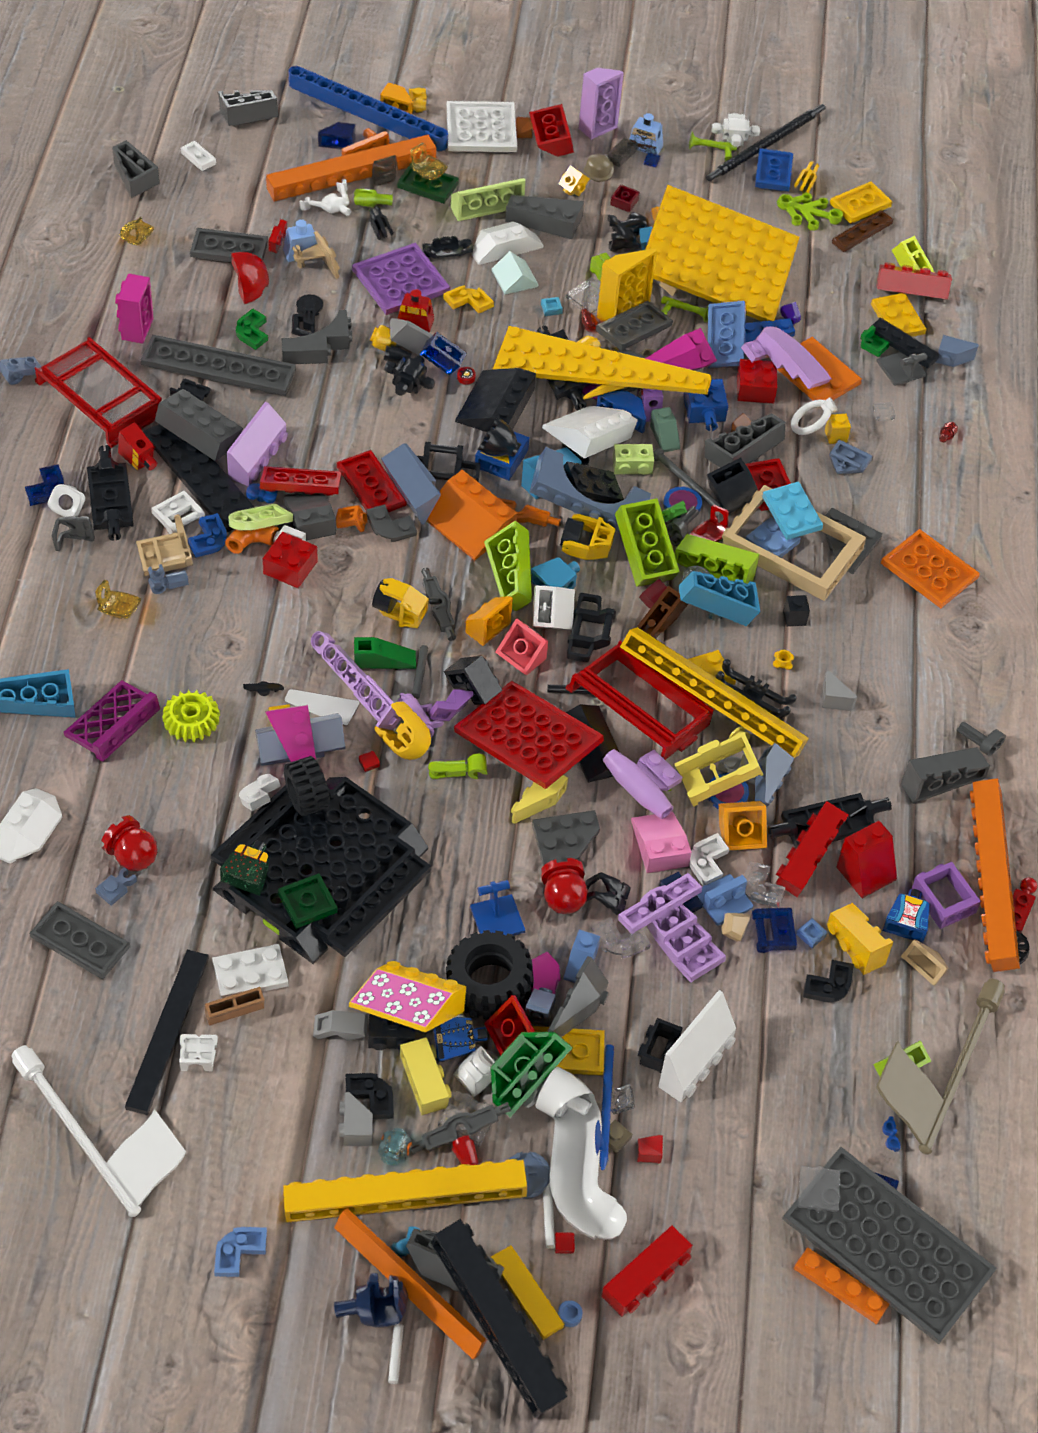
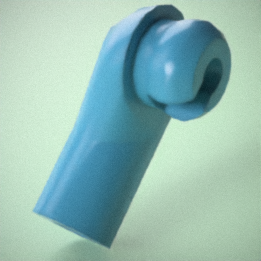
(400, 1246)

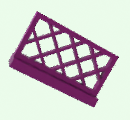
(123, 726)

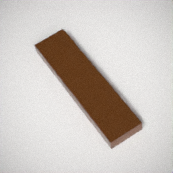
(862, 231)

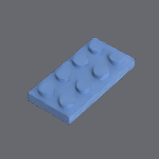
(727, 332)

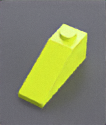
(911, 254)

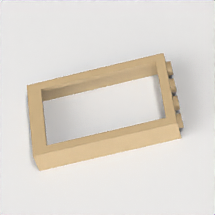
(789, 572)

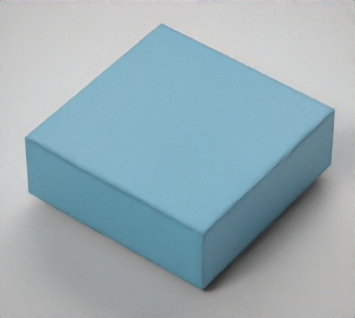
(551, 306)

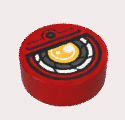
(466, 375)

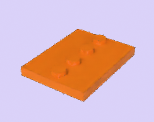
(842, 376)
(930, 568)

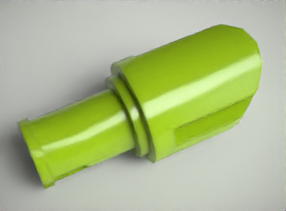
(370, 198)

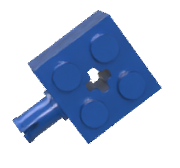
(707, 407)

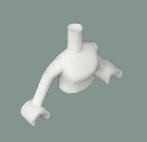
(331, 202)

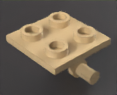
(318, 250)

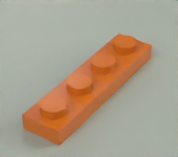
(841, 1285)

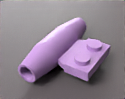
(645, 779)

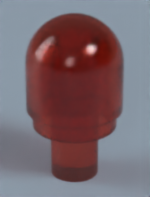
(588, 321)
(948, 431)

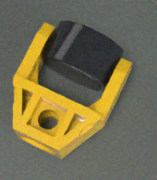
(600, 543)
(412, 606)

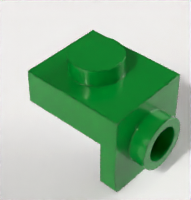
(873, 343)

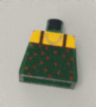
(246, 868)

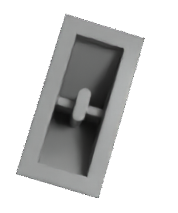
(836, 694)

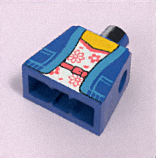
(908, 916)

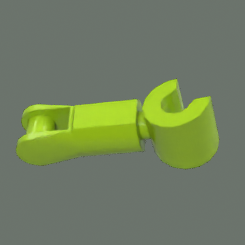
(475, 764)

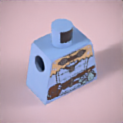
(647, 134)

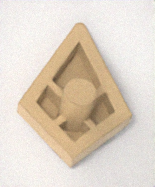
(735, 925)

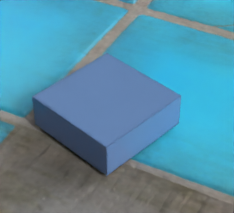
(811, 933)

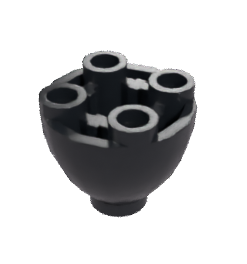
(500, 440)

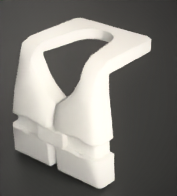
(197, 1047)

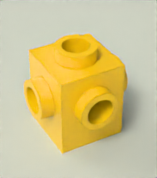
(574, 181)

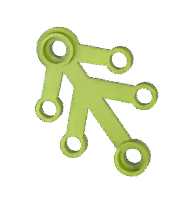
(790, 203)

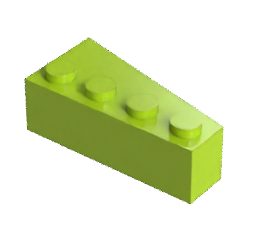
(717, 558)

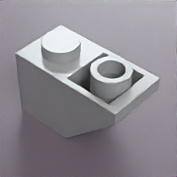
(357, 1122)

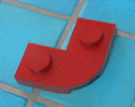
(277, 236)

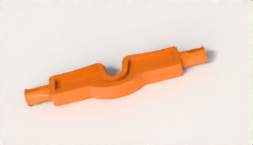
(533, 515)

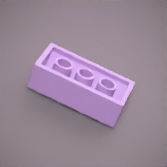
(600, 101)
(256, 445)

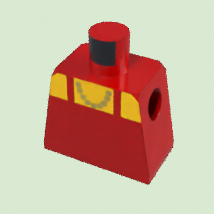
(417, 310)
(136, 448)

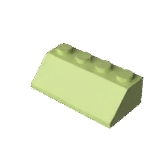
(485, 199)

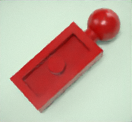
(1024, 901)

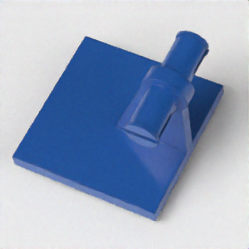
(498, 912)

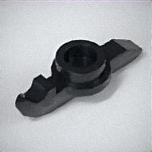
(263, 687)

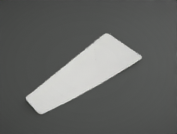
(323, 704)

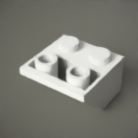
(553, 607)

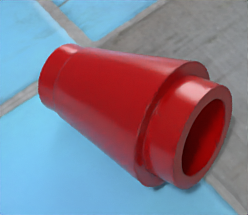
(465, 1150)

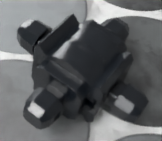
(409, 375)

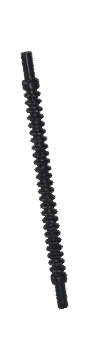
(765, 142)

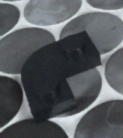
(831, 988)
(376, 1089)

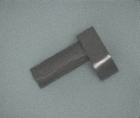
(677, 527)
(988, 744)

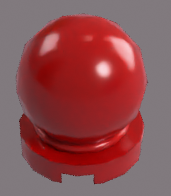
(130, 844)
(564, 885)

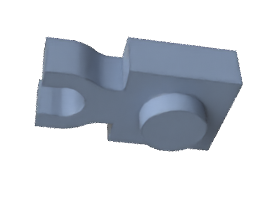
(114, 888)

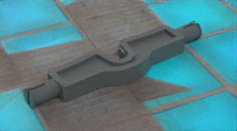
(442, 611)
(472, 1121)

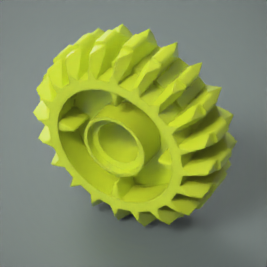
(191, 715)

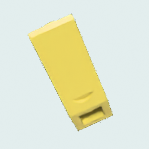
(538, 799)

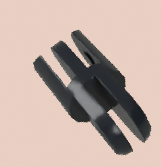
(379, 222)

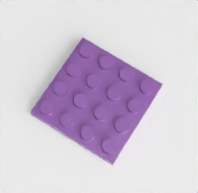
(398, 273)

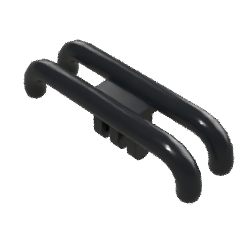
(755, 691)

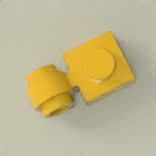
(419, 99)

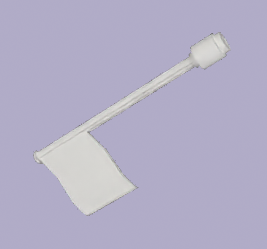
(137, 1163)

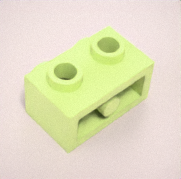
(633, 459)

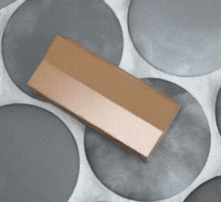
(234, 1006)

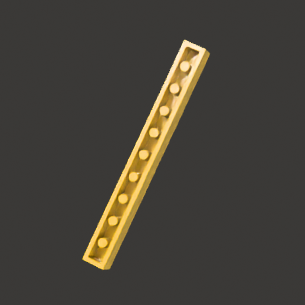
(713, 692)
(405, 1190)

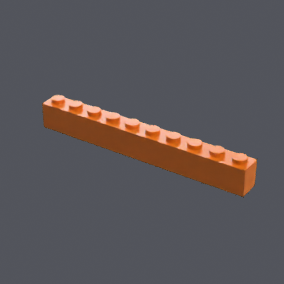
(349, 167)
(995, 876)

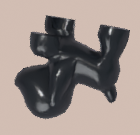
(626, 231)

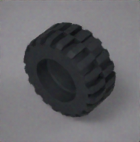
(485, 950)

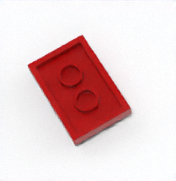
(768, 473)

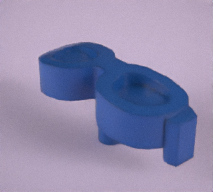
(890, 1130)

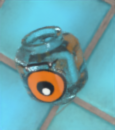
(394, 1146)

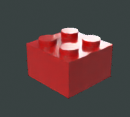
(756, 381)
(290, 559)

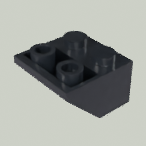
(732, 485)

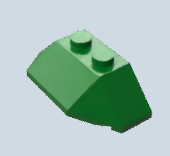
(525, 1067)

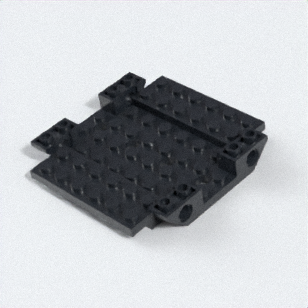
(364, 874)

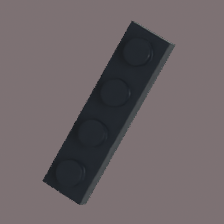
(904, 343)

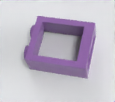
(956, 912)

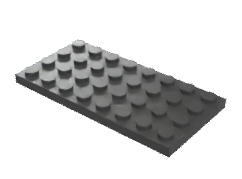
(894, 1248)

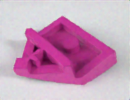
(545, 972)

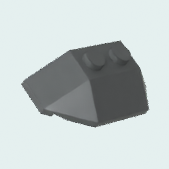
(429, 1262)

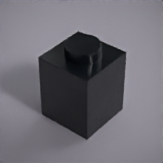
(796, 610)

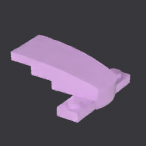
(787, 353)
(675, 927)

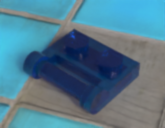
(781, 927)

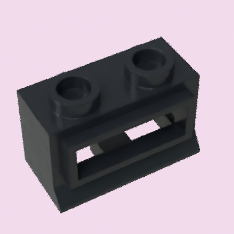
(663, 1029)

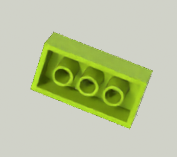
(646, 542)

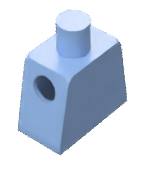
(300, 235)

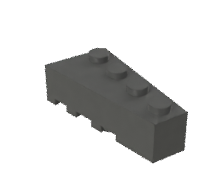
(546, 214)
(746, 442)
(943, 772)

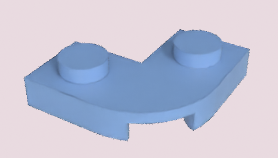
(239, 1241)

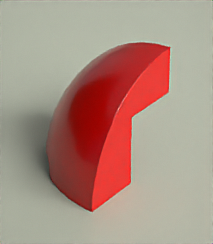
(251, 275)

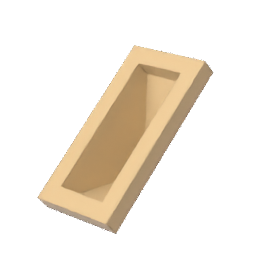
(925, 961)

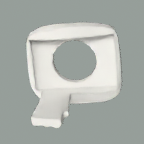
(78, 500)

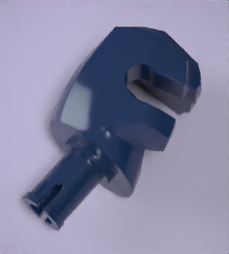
(375, 1304)

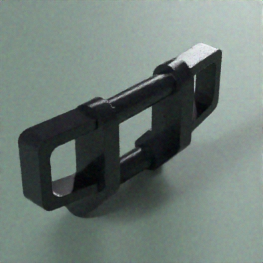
(449, 450)
(600, 616)

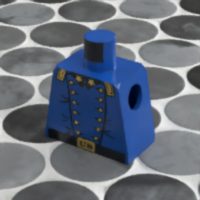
(457, 1038)

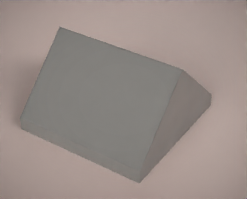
(408, 335)

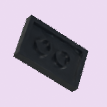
(594, 482)

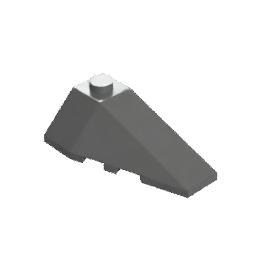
(583, 999)

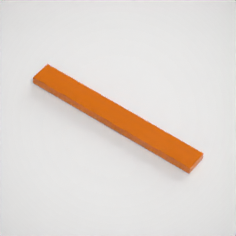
(418, 1290)

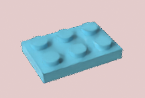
(792, 510)

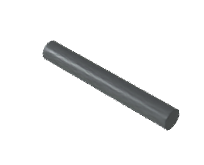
(420, 671)

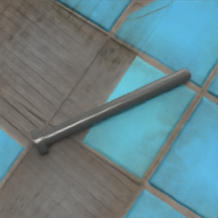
(659, 455)

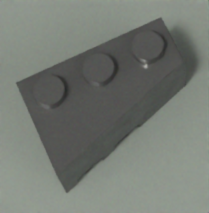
(248, 108)
(134, 169)

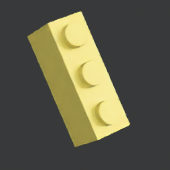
(425, 1075)

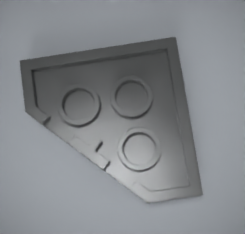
(836, 546)
(565, 835)

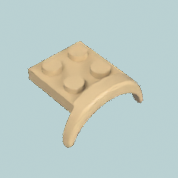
(168, 550)

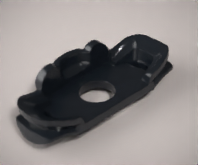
(452, 243)

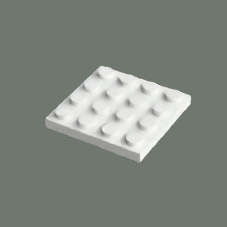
(481, 126)

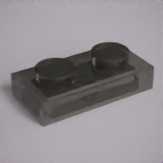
(622, 151)

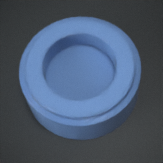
(570, 1313)

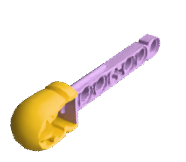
(406, 743)

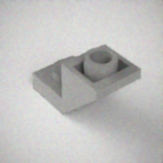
(341, 1023)

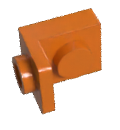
(351, 517)

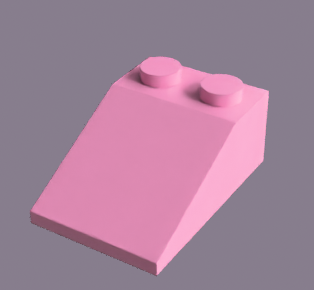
(661, 842)

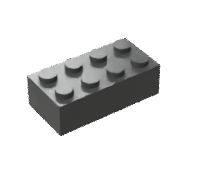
(198, 424)

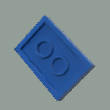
(774, 170)

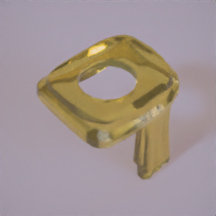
(142, 230)

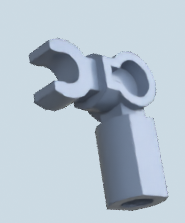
(159, 583)

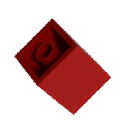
(868, 859)

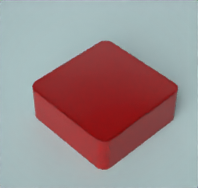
(369, 761)
(564, 1243)

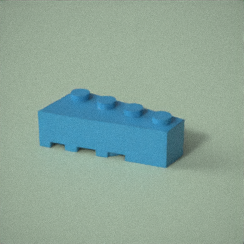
(38, 694)

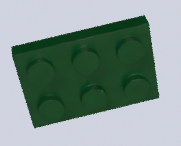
(436, 190)

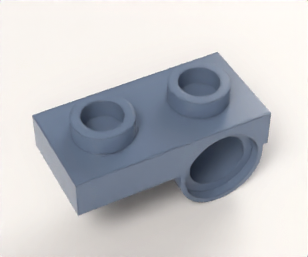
(15, 368)

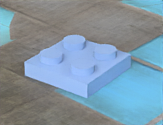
(771, 538)

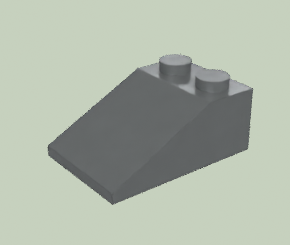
(311, 514)

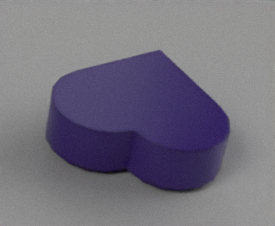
(791, 311)

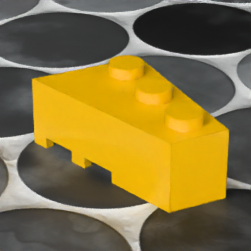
(859, 938)

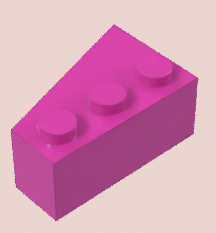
(293, 731)

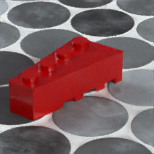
(811, 848)

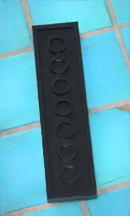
(199, 474)

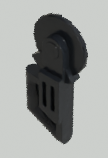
(307, 308)

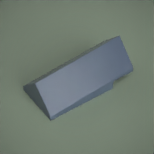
(412, 480)
(326, 733)

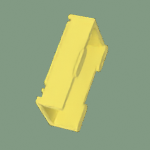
(708, 755)

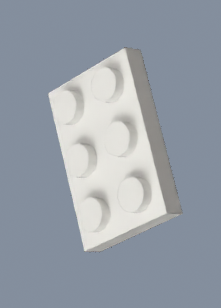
(249, 970)

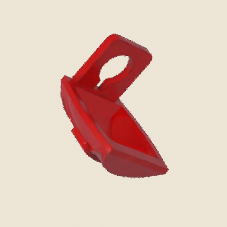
(711, 528)

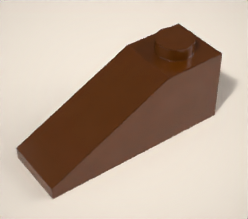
(663, 613)

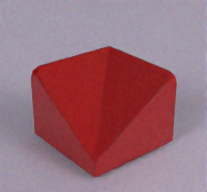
(650, 1149)

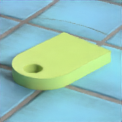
(259, 517)

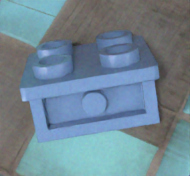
(725, 896)

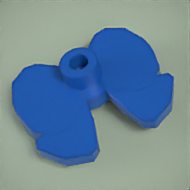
(254, 492)

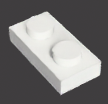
(198, 155)

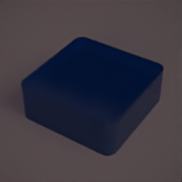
(652, 160)

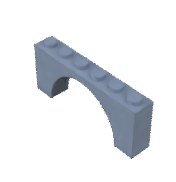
(553, 485)

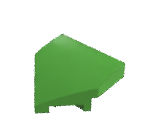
(674, 511)

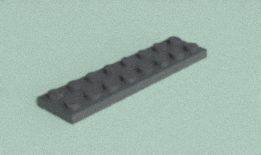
(218, 365)

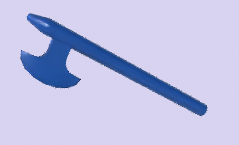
(602, 1139)

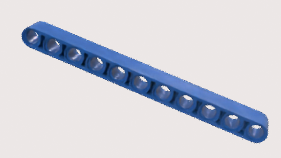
(365, 107)

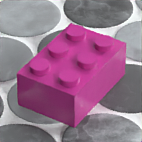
(134, 308)

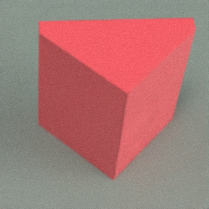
(523, 647)

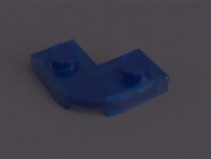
(41, 492)

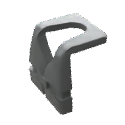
(79, 529)

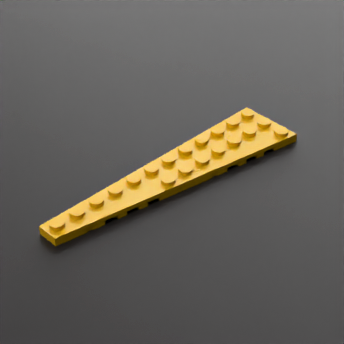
(579, 362)

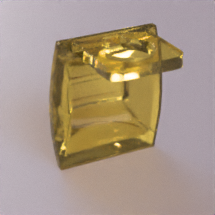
(426, 166)
(116, 603)

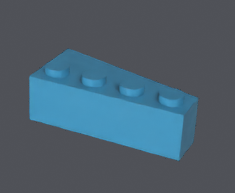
(721, 596)

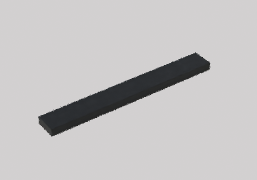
(166, 1032)

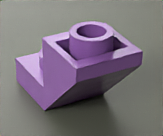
(453, 705)

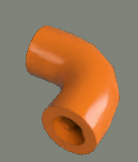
(241, 538)

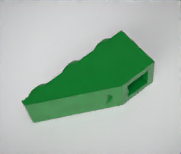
(381, 654)

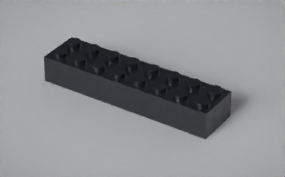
(498, 1318)

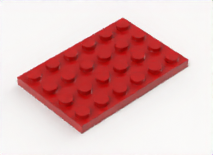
(529, 734)

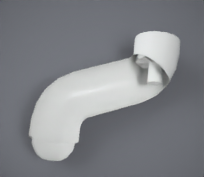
(575, 1158)

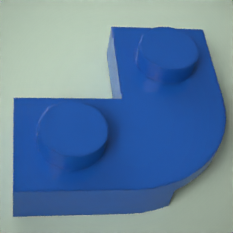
(212, 539)

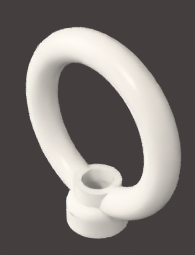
(828, 407)

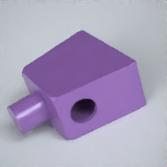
(648, 395)

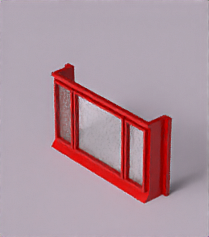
(101, 389)

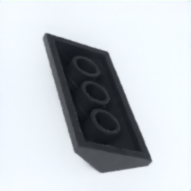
(593, 764)

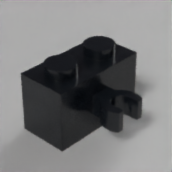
(388, 1034)

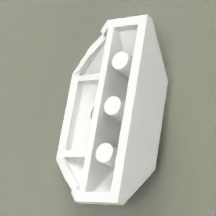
(499, 240)
(28, 824)

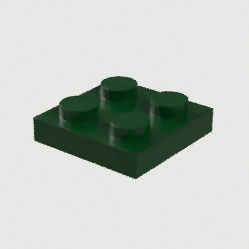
(307, 900)

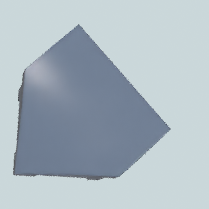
(849, 459)

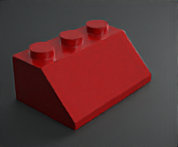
(552, 130)

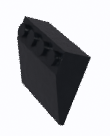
(497, 394)

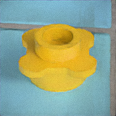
(783, 659)

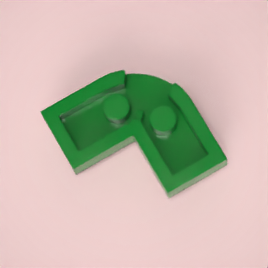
(248, 329)

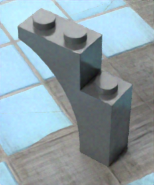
(318, 345)

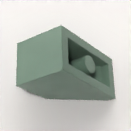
(665, 429)

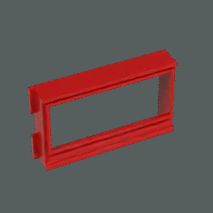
(634, 714)

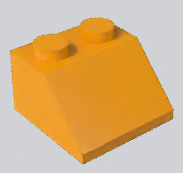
(489, 619)
(743, 825)

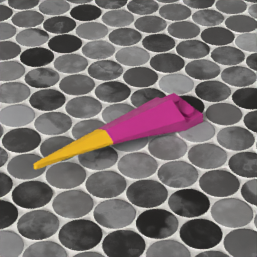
(687, 352)

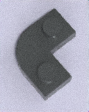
(390, 529)

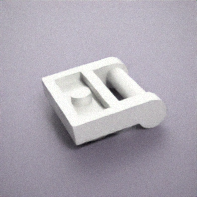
(177, 505)

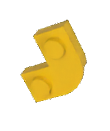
(476, 298)

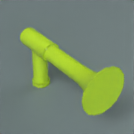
(727, 146)
(671, 302)

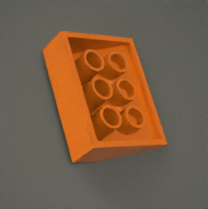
(469, 514)

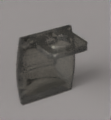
(384, 170)

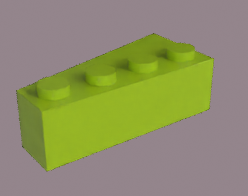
(510, 563)

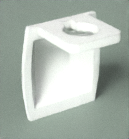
(475, 1070)

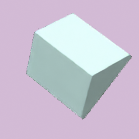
(513, 274)

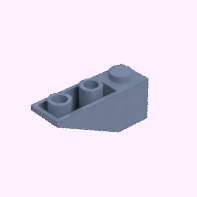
(775, 765)

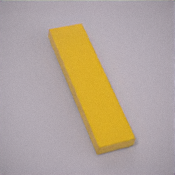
(528, 1293)

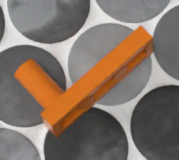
(372, 141)

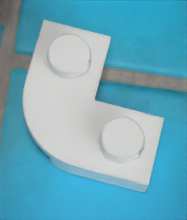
(256, 794)
(703, 858)

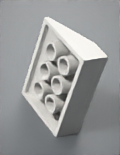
(592, 429)
(698, 1049)

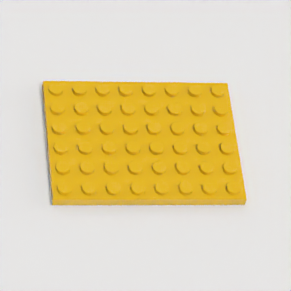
(720, 253)

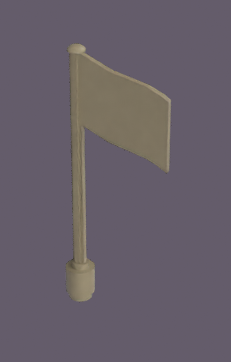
(912, 1092)

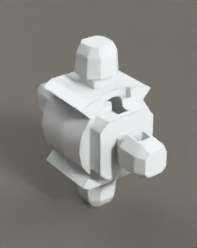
(735, 129)

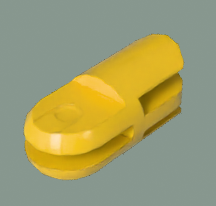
(808, 176)

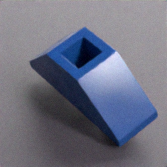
(625, 401)

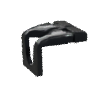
(199, 391)
(616, 893)

